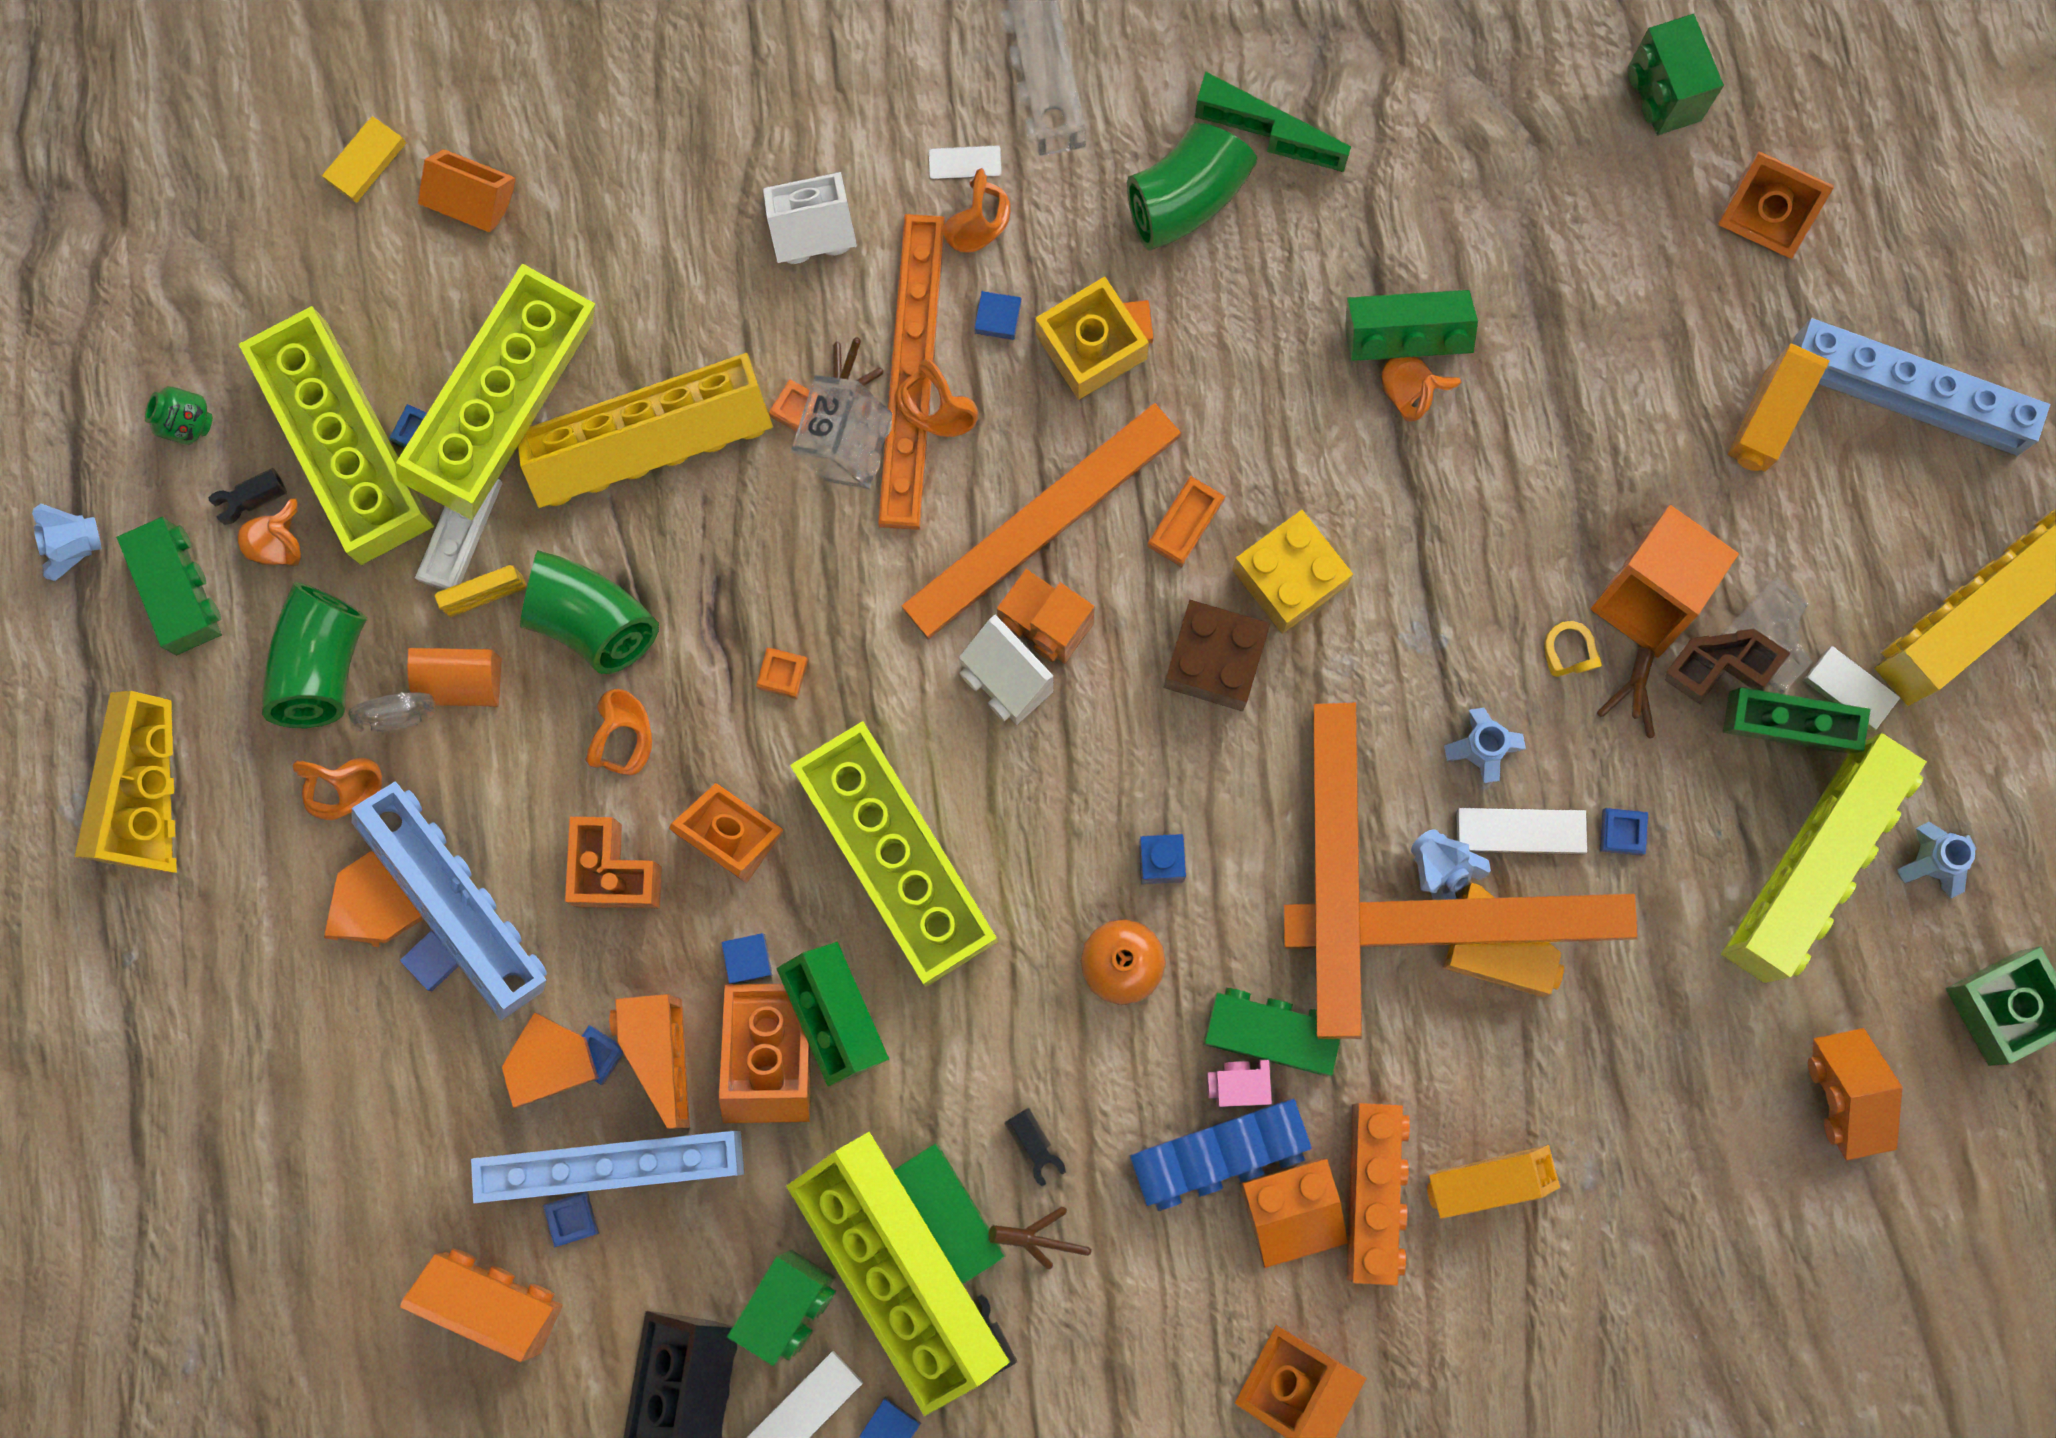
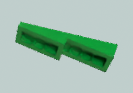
(1288, 136)

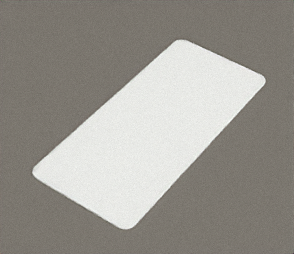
(964, 161)

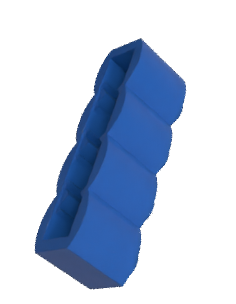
(1220, 1152)

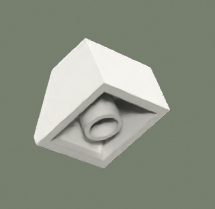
(809, 218)
(1005, 672)

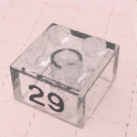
(842, 431)

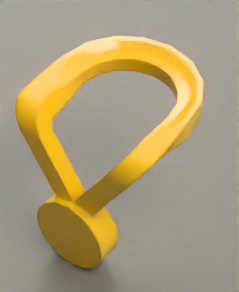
(1554, 664)

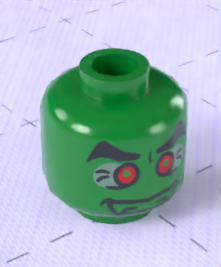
(178, 415)

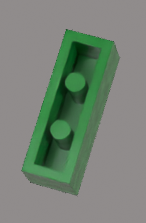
(1410, 325)
(170, 585)
(1796, 720)
(832, 1013)
(1269, 1033)
(949, 1213)

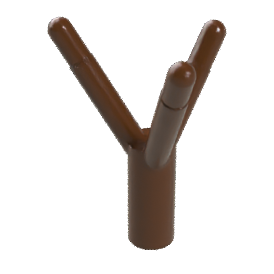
(844, 373)
(1637, 683)
(1027, 1239)

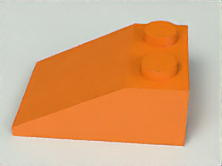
(654, 1044)
(763, 1057)

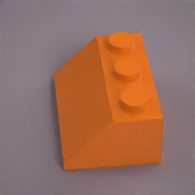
(483, 1305)

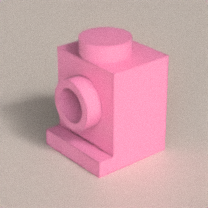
(1240, 1085)

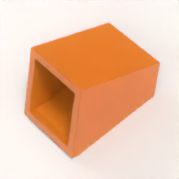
(1665, 581)

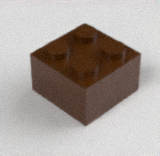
(1216, 655)

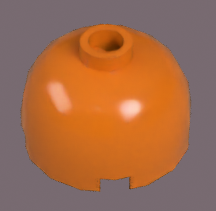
(1113, 981)

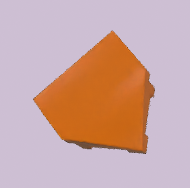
(369, 904)
(546, 1062)

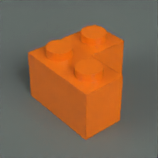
(1047, 616)
(599, 876)
(1860, 1093)

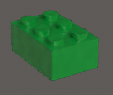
(782, 1306)

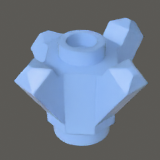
(63, 539)
(1485, 745)
(1941, 857)
(1446, 864)

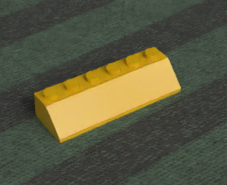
(643, 431)

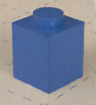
(1162, 859)

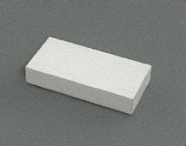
(1849, 684)

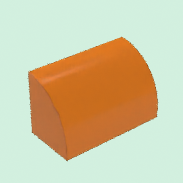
(465, 189)
(456, 675)

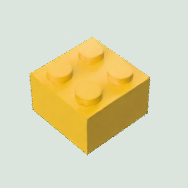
(1091, 338)
(1292, 571)

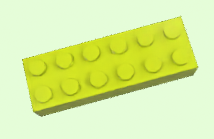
(495, 392)
(335, 435)
(894, 854)
(1824, 860)
(897, 1274)

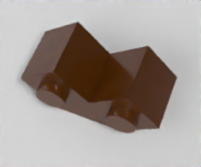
(1742, 654)

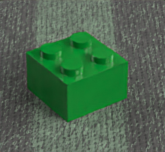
(1675, 75)
(2009, 1006)

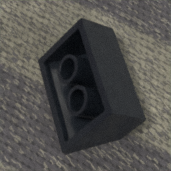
(680, 1378)

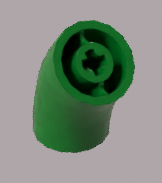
(1188, 184)
(586, 613)
(310, 659)

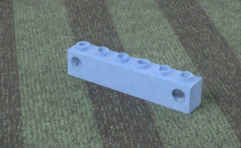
(1925, 389)
(449, 900)
(607, 1166)

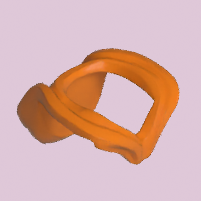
(969, 229)
(1409, 379)
(954, 415)
(269, 540)
(621, 710)
(353, 781)

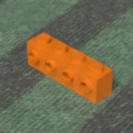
(1375, 1194)

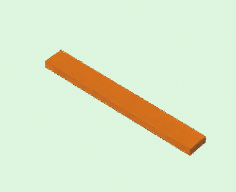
(912, 345)
(1041, 521)
(1337, 872)
(1478, 921)

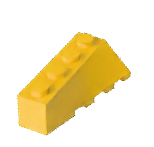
(131, 787)

